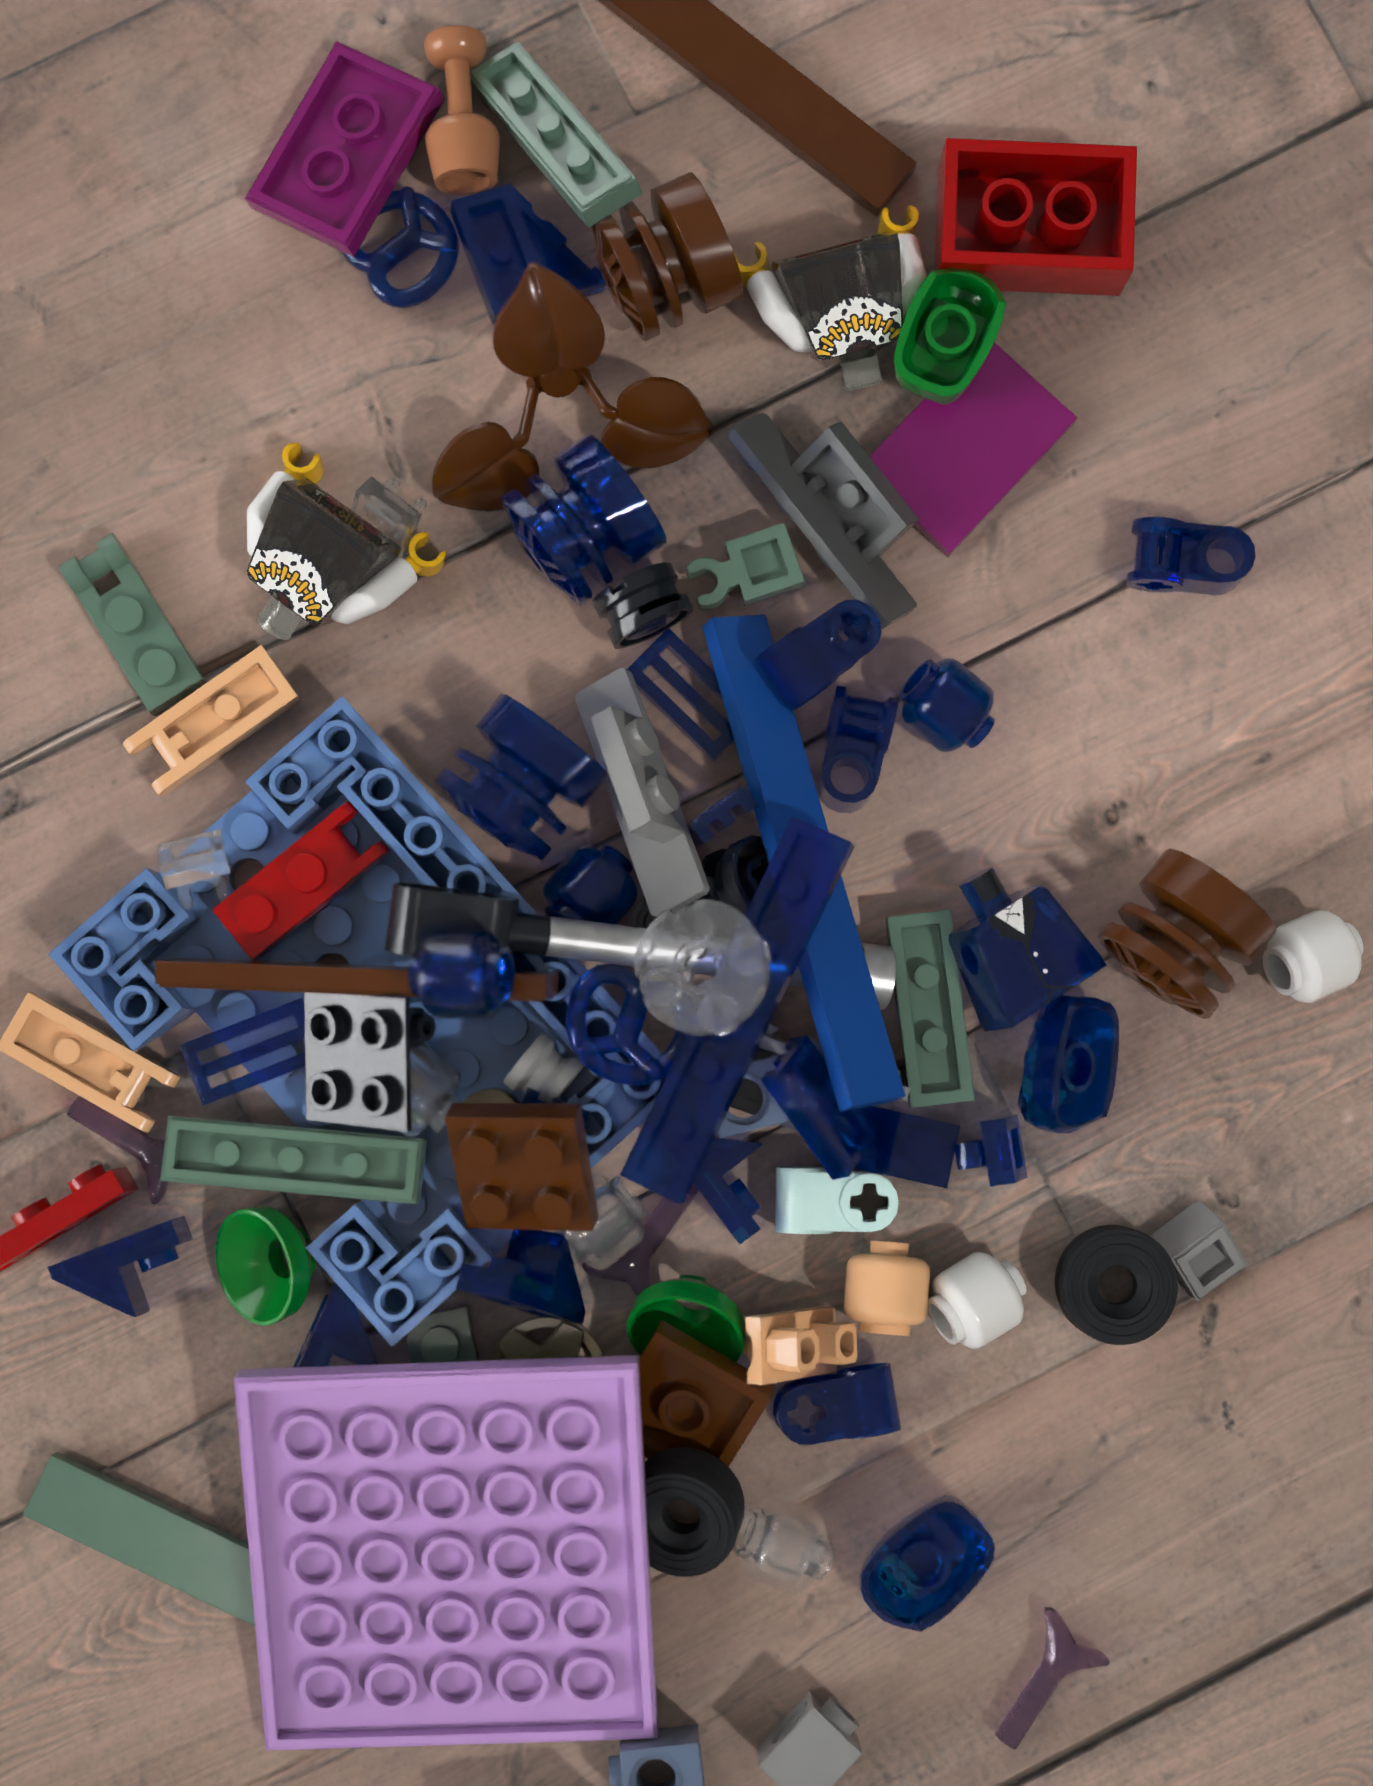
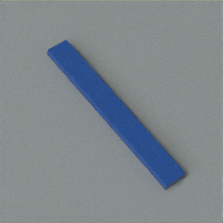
(783, 787)

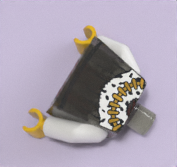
(842, 296)
(321, 555)

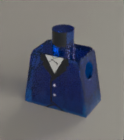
(1018, 951)

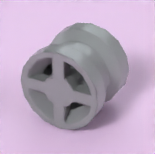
(543, 1070)

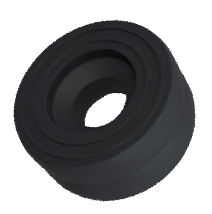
(1152, 1292)
(716, 1494)

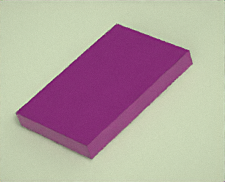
(345, 148)
(969, 454)

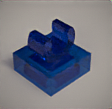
(998, 1150)

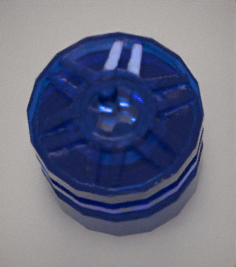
(584, 519)
(521, 777)

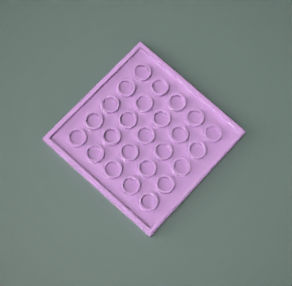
(449, 1552)

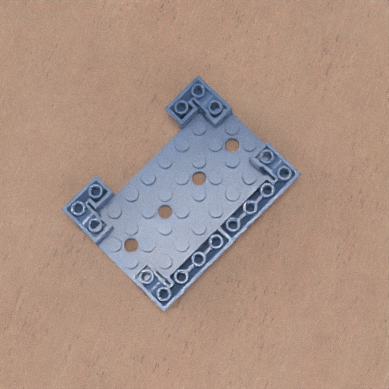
(383, 1255)

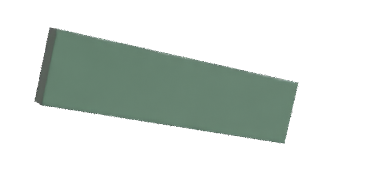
(554, 134)
(293, 1160)
(144, 1534)

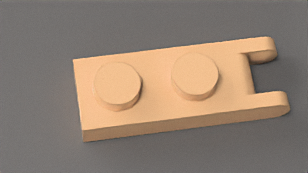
(215, 718)
(83, 1059)

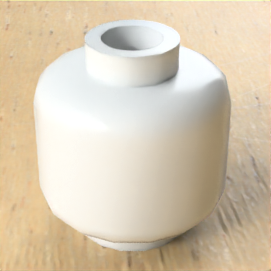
(1313, 956)
(976, 1300)

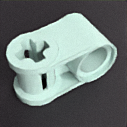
(815, 1204)

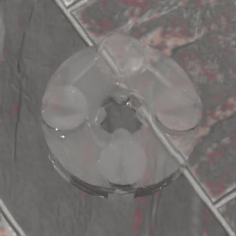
(691, 932)

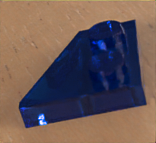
(505, 237)

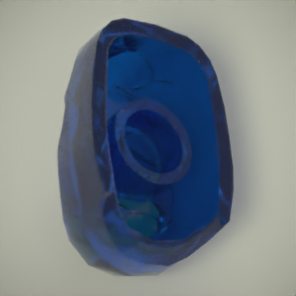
(1070, 1064)
(926, 1564)

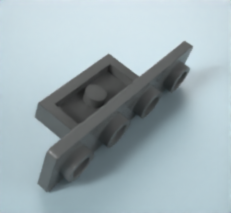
(837, 503)

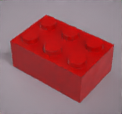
(1038, 214)

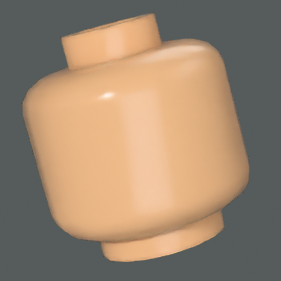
(886, 1289)

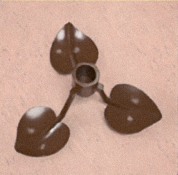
(551, 338)

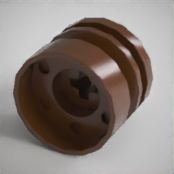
(668, 256)
(1193, 924)

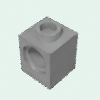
(811, 1744)

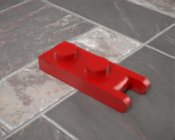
(296, 884)
(43, 1223)

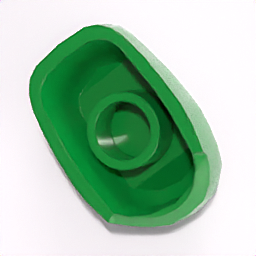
(948, 333)

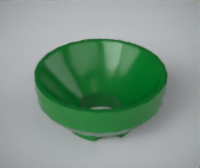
(253, 1266)
(718, 1326)

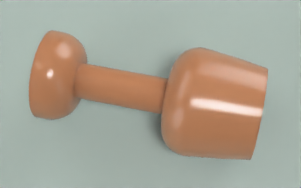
(463, 144)

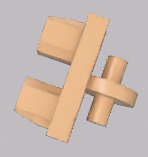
(797, 1344)

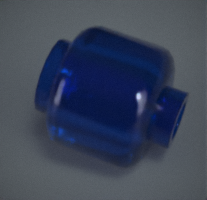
(947, 705)
(591, 886)
(462, 974)

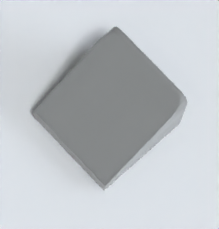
(1200, 1249)

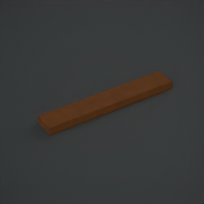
(773, 96)
(320, 978)

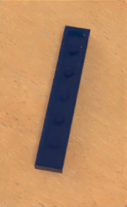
(713, 1066)

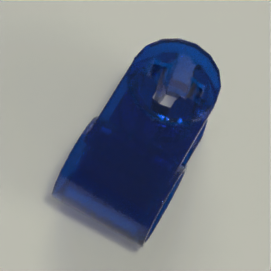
(1183, 557)
(816, 655)
(858, 738)
(851, 1401)

